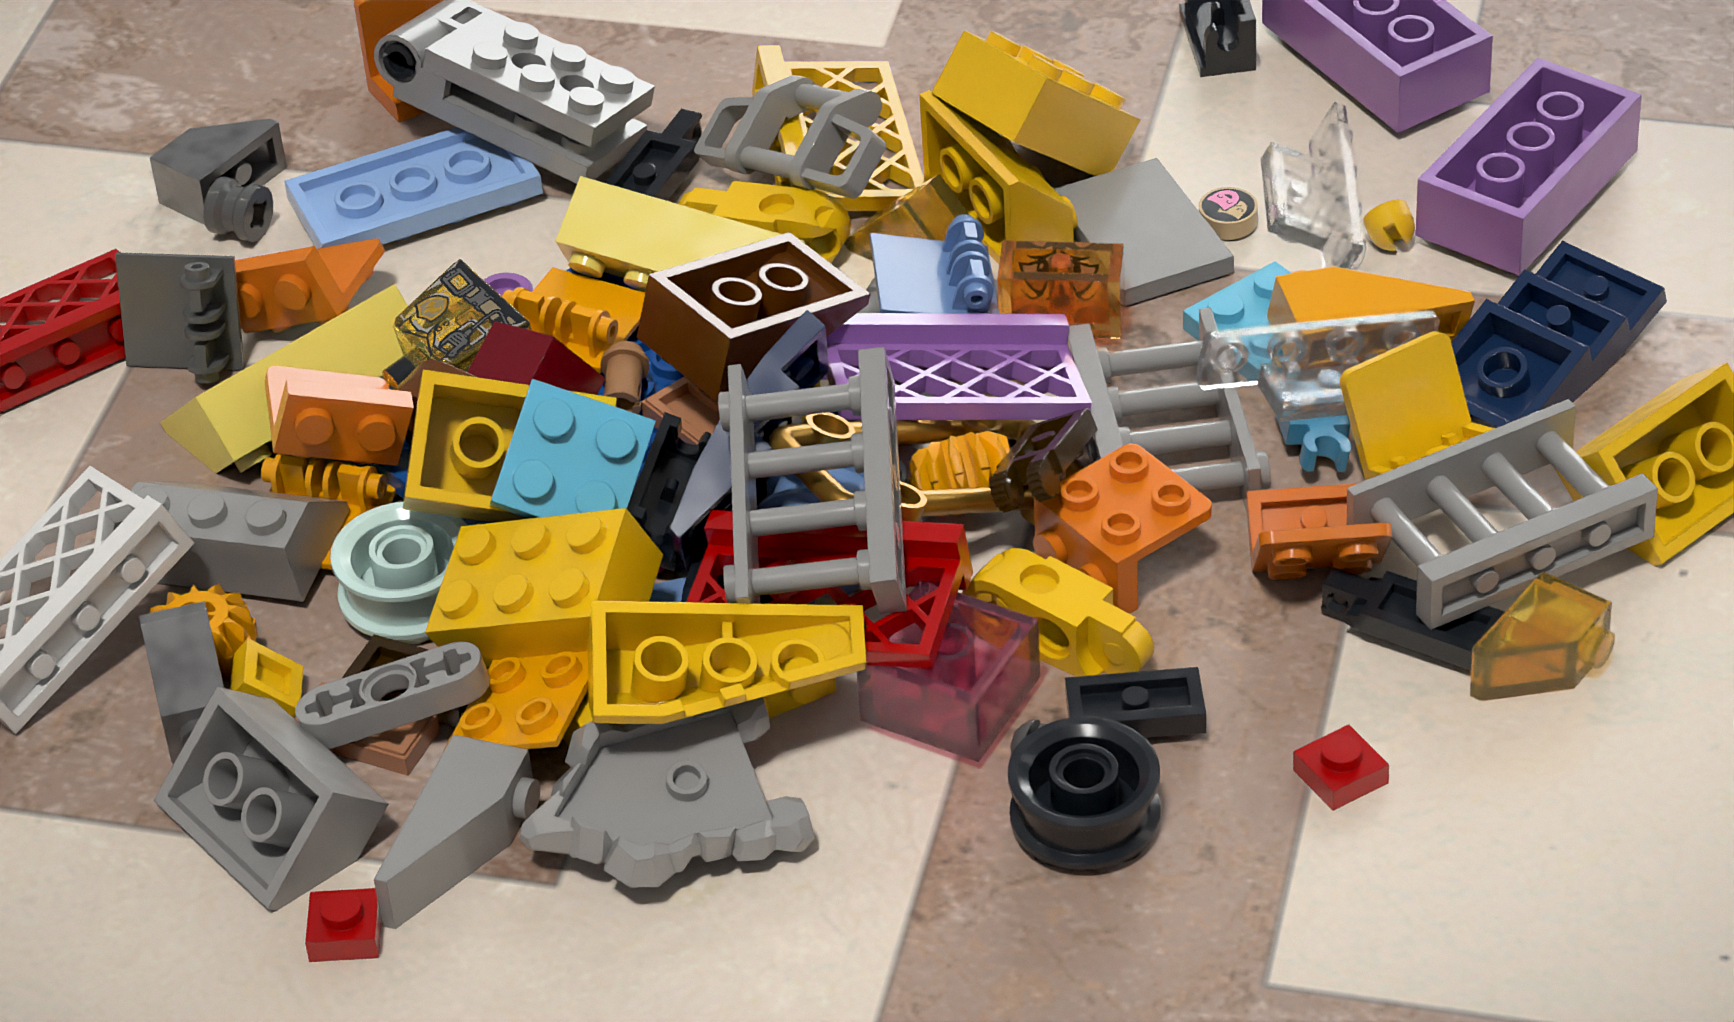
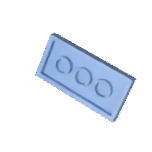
(410, 189)

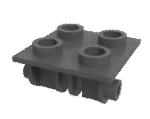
(180, 312)

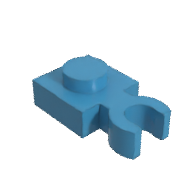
(1319, 438)

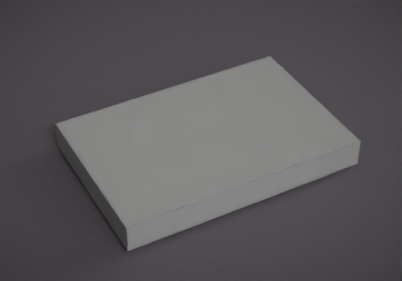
(1161, 229)

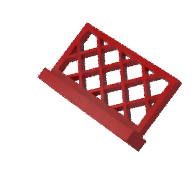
(73, 338)
(931, 554)

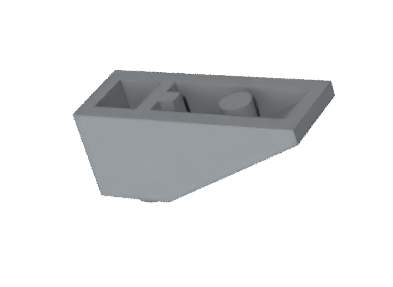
(456, 825)

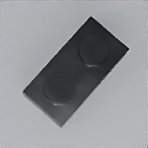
(1147, 701)

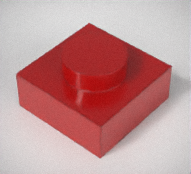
(1340, 767)
(343, 925)

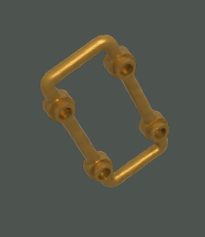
(832, 428)

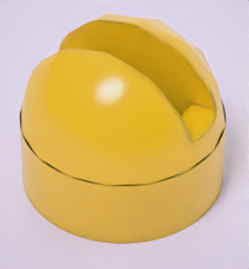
(1389, 224)

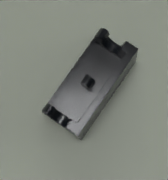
(1220, 35)
(664, 483)

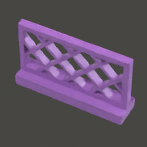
(969, 348)

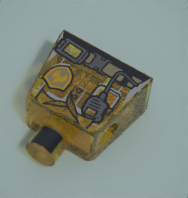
(449, 322)

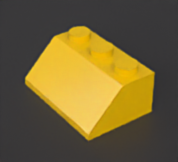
(991, 179)
(1684, 449)

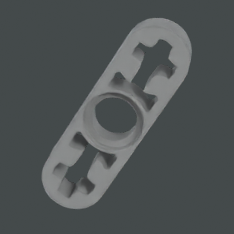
(452, 677)

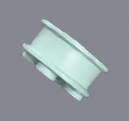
(392, 569)

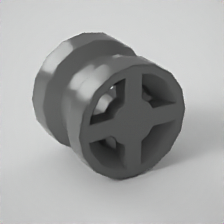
(238, 209)

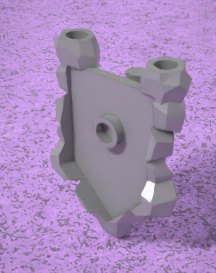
(664, 794)

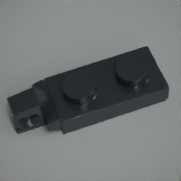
(662, 159)
(1388, 611)

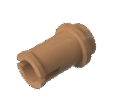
(624, 370)

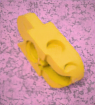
(780, 209)
(1074, 613)

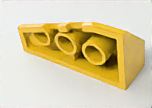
(699, 657)

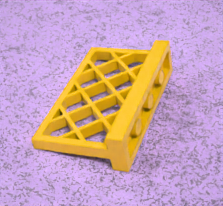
(901, 168)

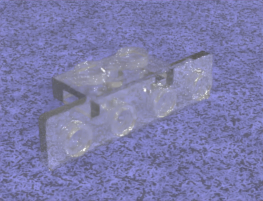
(1316, 195)
(1303, 362)

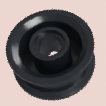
(1084, 793)

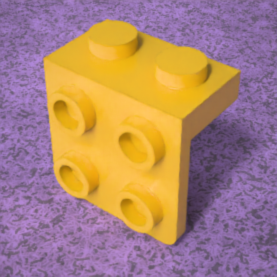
(1407, 404)

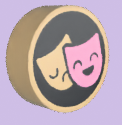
(1230, 212)

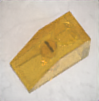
(917, 214)
(1542, 642)

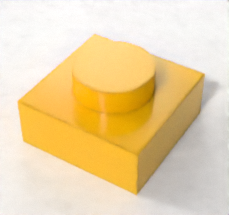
(267, 674)

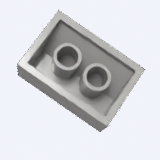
(248, 537)
(268, 798)

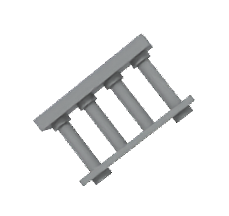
(1096, 366)
(872, 510)
(1510, 559)

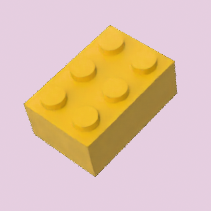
(1037, 102)
(462, 443)
(533, 581)

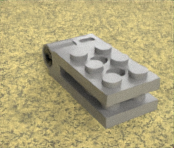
(515, 88)

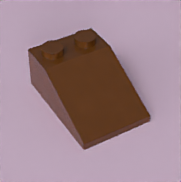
(740, 305)

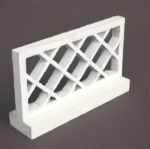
(90, 603)

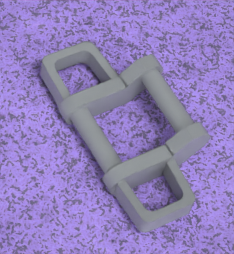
(838, 117)

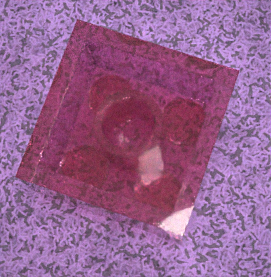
(975, 685)

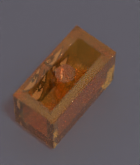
(1065, 279)

